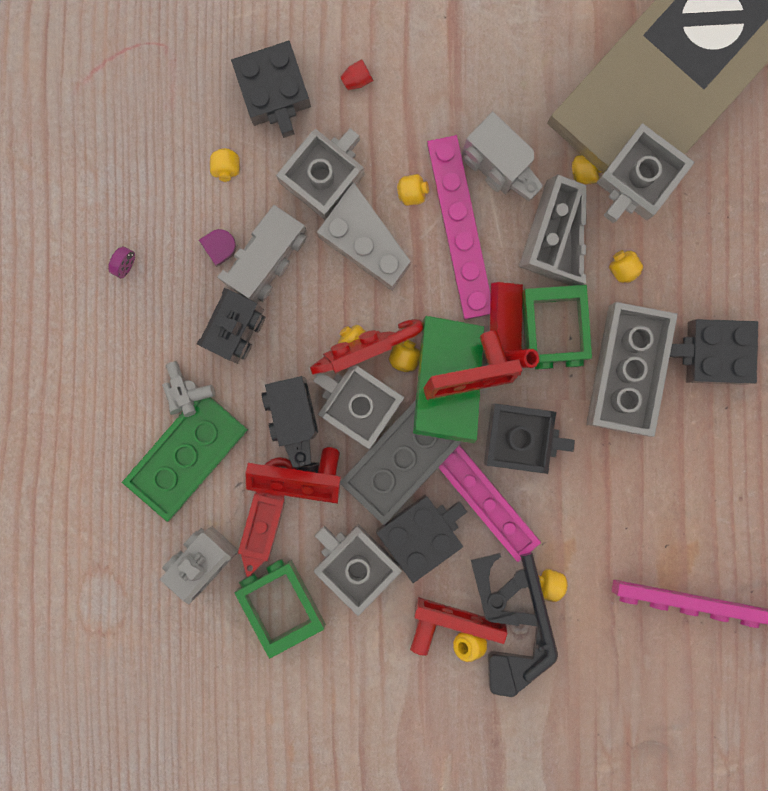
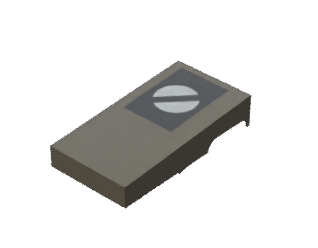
(668, 72)

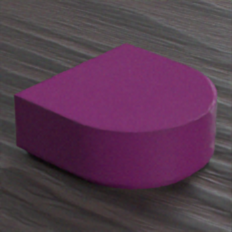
(219, 245)

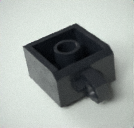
(272, 86)
(232, 326)
(719, 352)
(292, 417)
(523, 438)
(422, 536)

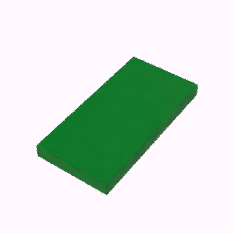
(445, 349)
(184, 457)

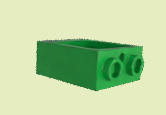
(558, 294)
(293, 636)

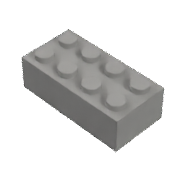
(631, 369)

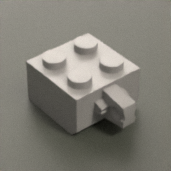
(502, 158)
(322, 171)
(643, 175)
(358, 404)
(355, 567)
(194, 569)

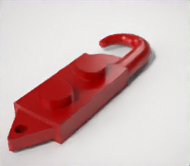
(367, 346)
(262, 524)

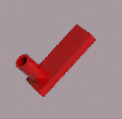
(507, 321)
(494, 374)
(296, 483)
(433, 614)

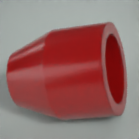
(356, 76)

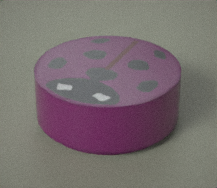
(121, 262)

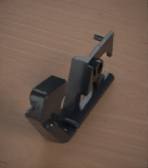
(509, 671)

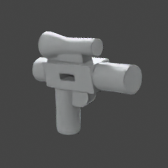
(183, 392)

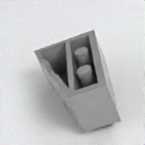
(557, 233)
(364, 239)
(265, 255)

